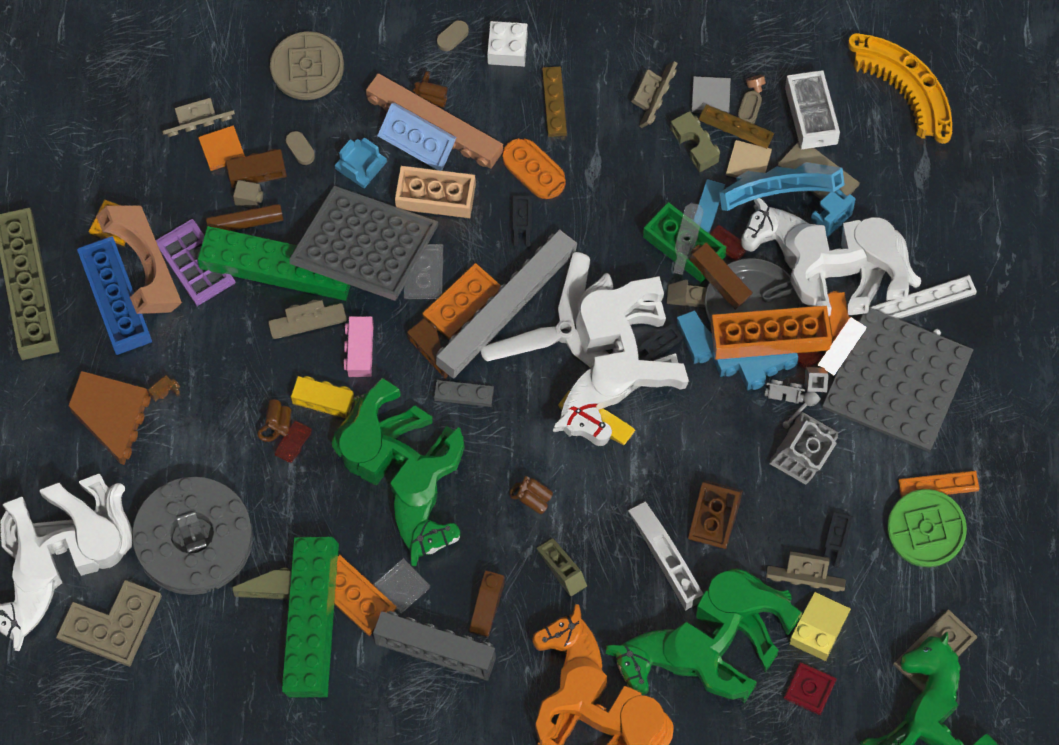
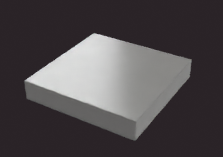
(712, 92)

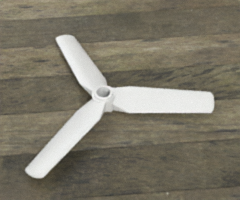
(568, 311)

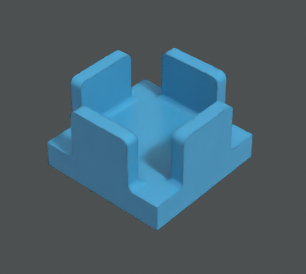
(360, 161)
(837, 210)

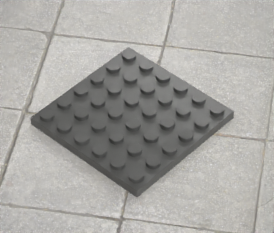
(364, 243)
(898, 379)

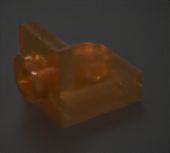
(162, 388)

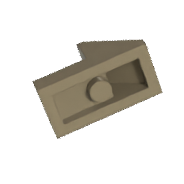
(683, 294)

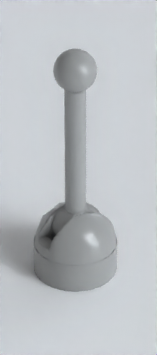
(810, 399)

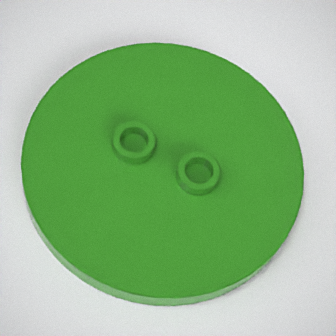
(926, 528)

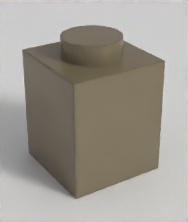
(247, 194)

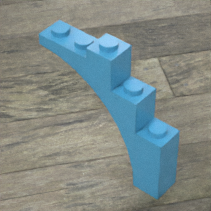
(781, 180)
(752, 369)

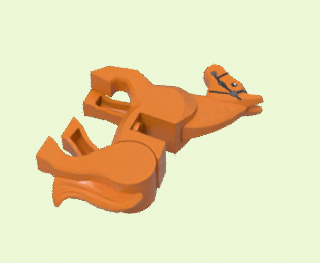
(631, 719)

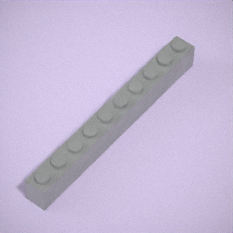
(505, 304)

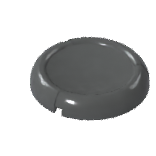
(766, 280)

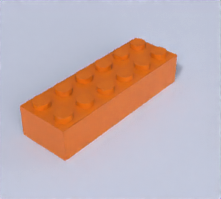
(771, 332)

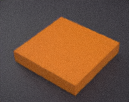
(221, 147)

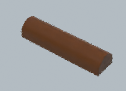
(247, 218)

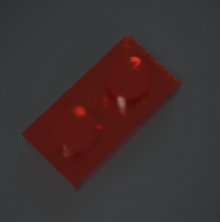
(732, 243)

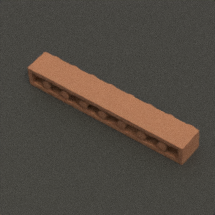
(469, 139)

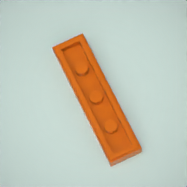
(945, 483)

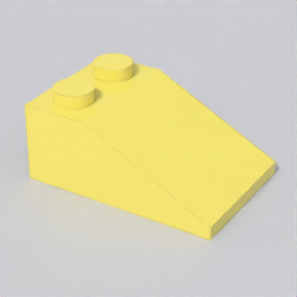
(819, 626)

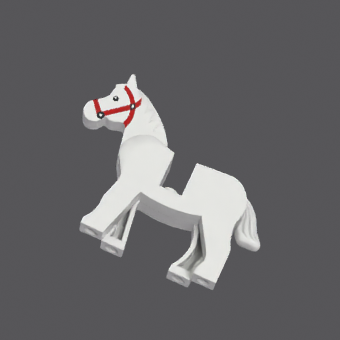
(605, 325)

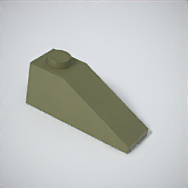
(562, 567)
(270, 585)

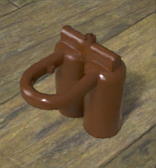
(431, 92)
(277, 419)
(532, 494)

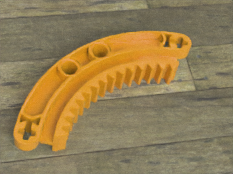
(891, 61)

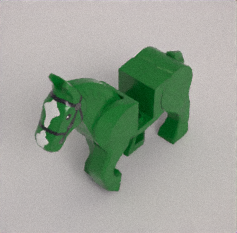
(371, 450)
(727, 606)

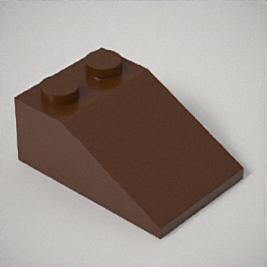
(715, 514)

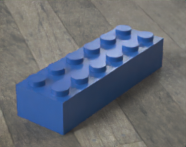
(113, 294)

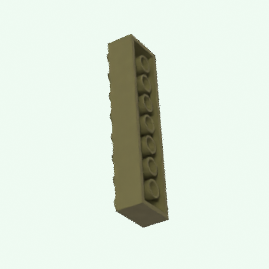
(26, 285)

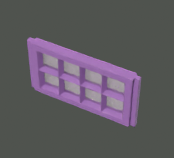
(181, 252)

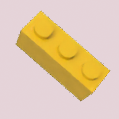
(322, 396)

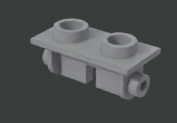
(792, 392)

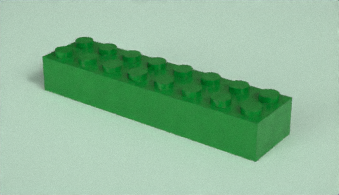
(263, 262)
(310, 617)

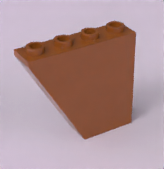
(110, 411)

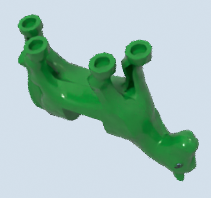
(935, 702)

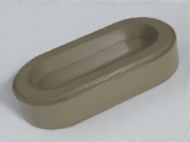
(452, 35)
(750, 106)
(300, 148)

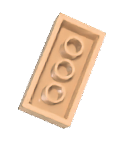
(435, 192)

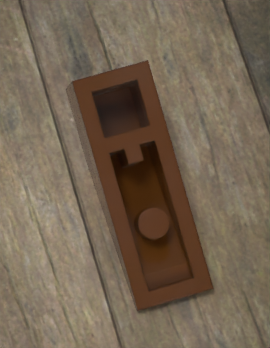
(426, 341)
(487, 603)

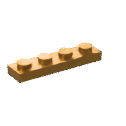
(554, 101)
(736, 126)

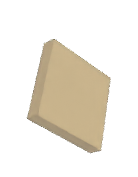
(748, 158)

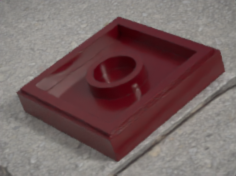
(810, 688)

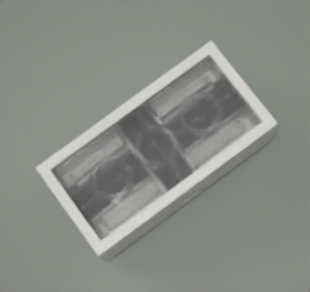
(812, 110)

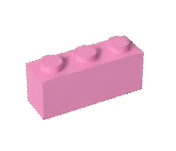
(359, 346)

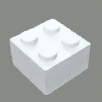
(507, 43)

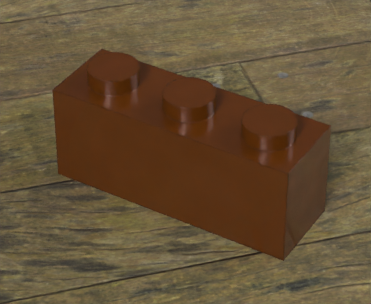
(256, 167)

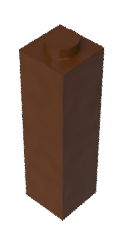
(720, 275)

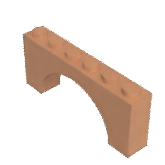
(131, 225)

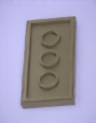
(799, 156)
(959, 639)

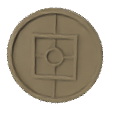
(307, 65)

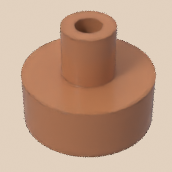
(756, 82)

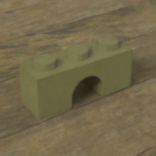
(688, 128)

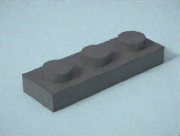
(464, 393)

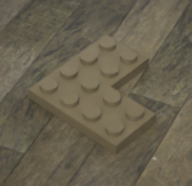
(116, 634)

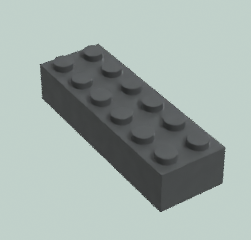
(435, 645)

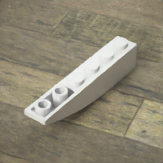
(667, 556)

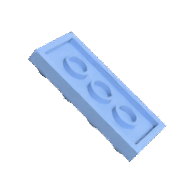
(416, 136)

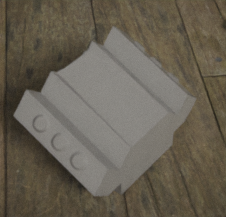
(804, 448)

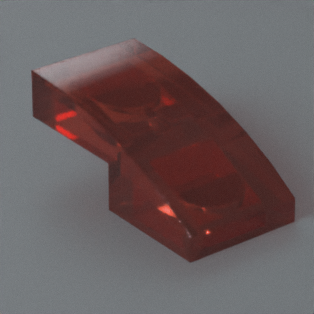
(293, 441)

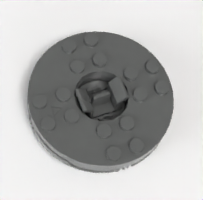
(192, 535)

